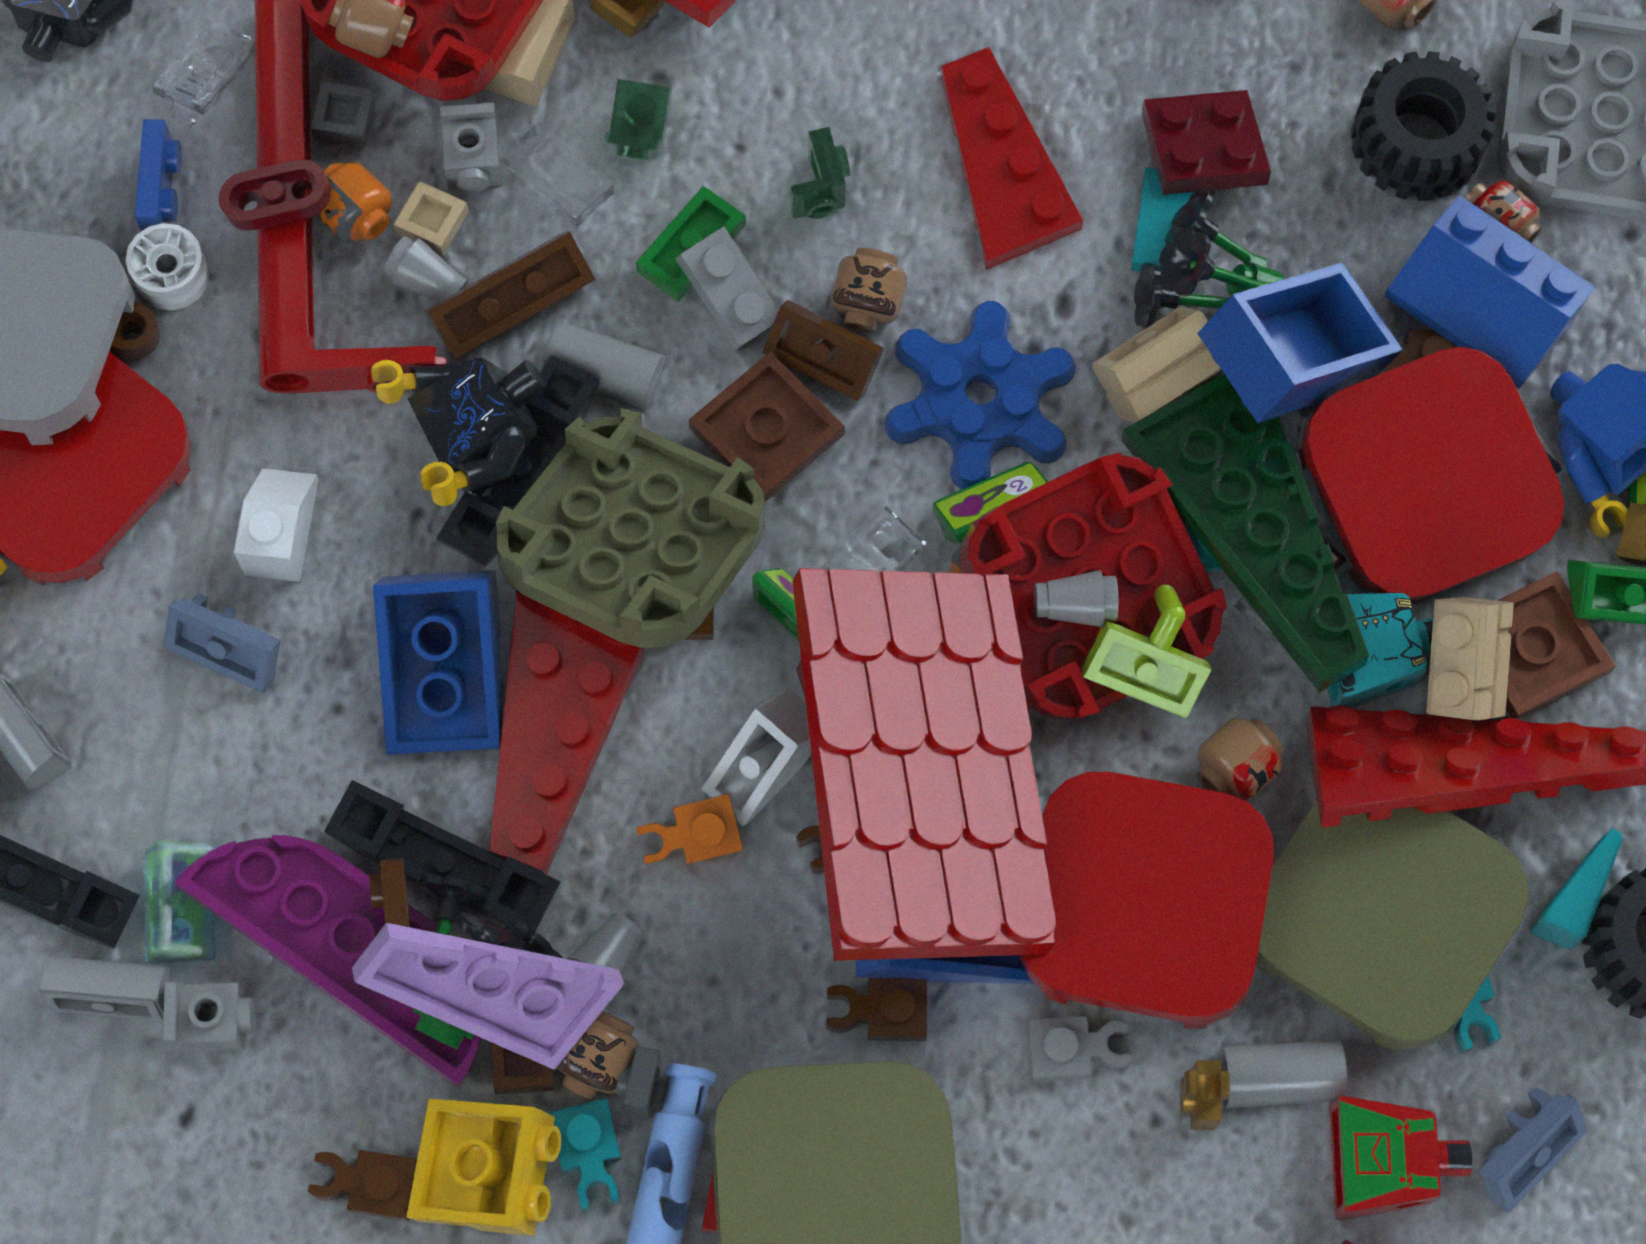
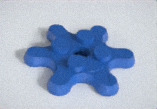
(974, 428)

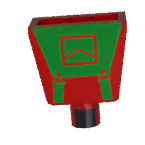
(1389, 1157)

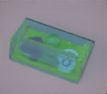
(175, 923)

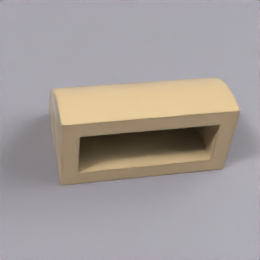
(535, 53)

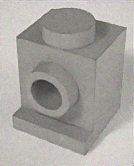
(470, 146)
(224, 1033)

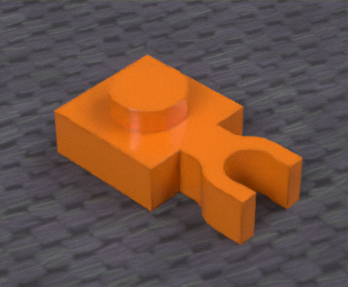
(702, 829)

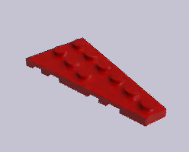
(556, 718)
(1448, 763)

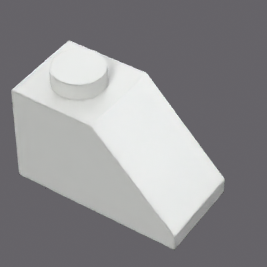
(276, 524)
(763, 755)

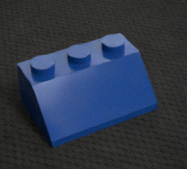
(1489, 290)

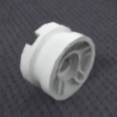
(158, 249)

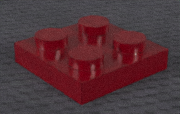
(1205, 142)

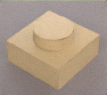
(431, 217)

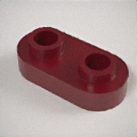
(277, 193)

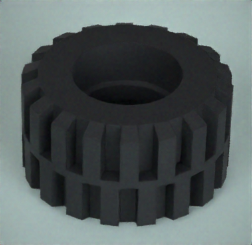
(1430, 89)
(1615, 944)

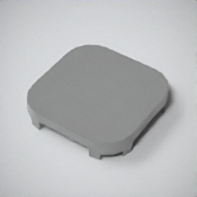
(1577, 112)
(55, 328)

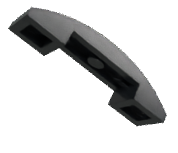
(473, 521)
(385, 831)
(63, 895)

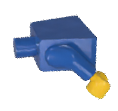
(1602, 436)

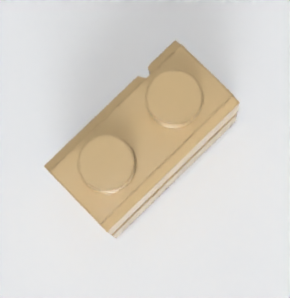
(1157, 365)
(1469, 658)

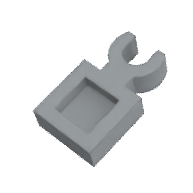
(1064, 1048)

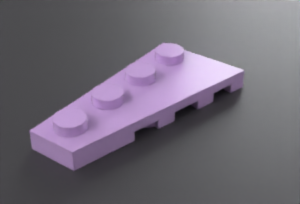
(493, 991)

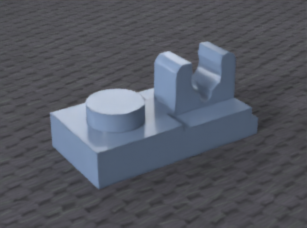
(221, 642)
(1534, 1149)

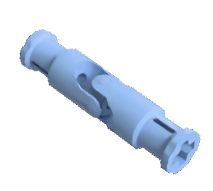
(676, 1140)

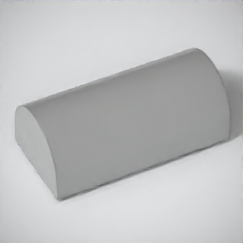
(623, 369)
(27, 741)
(104, 988)
(1285, 1073)

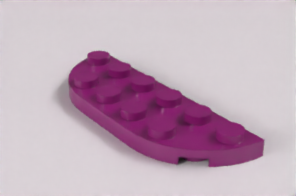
(318, 921)

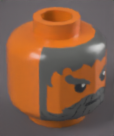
(357, 203)

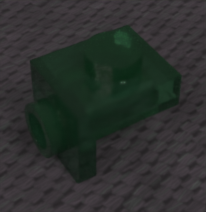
(639, 118)
(829, 166)

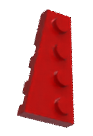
(1009, 176)

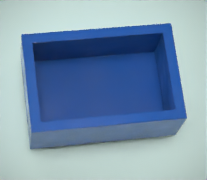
(1298, 341)

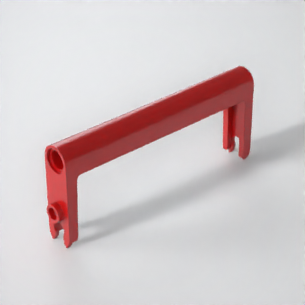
(286, 250)

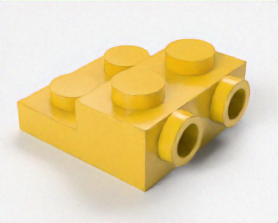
(484, 1166)

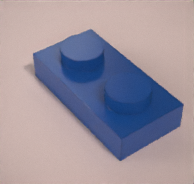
(158, 161)

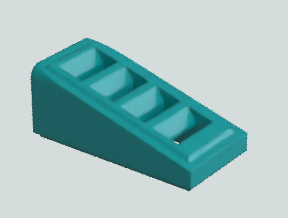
(1572, 908)

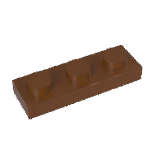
(510, 295)

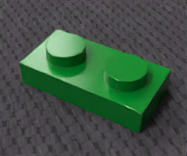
(695, 222)

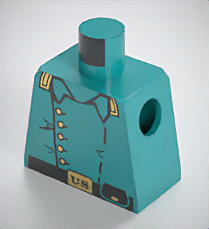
(1394, 648)

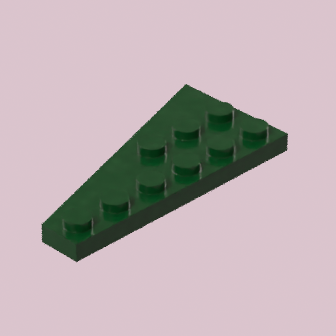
(1256, 518)

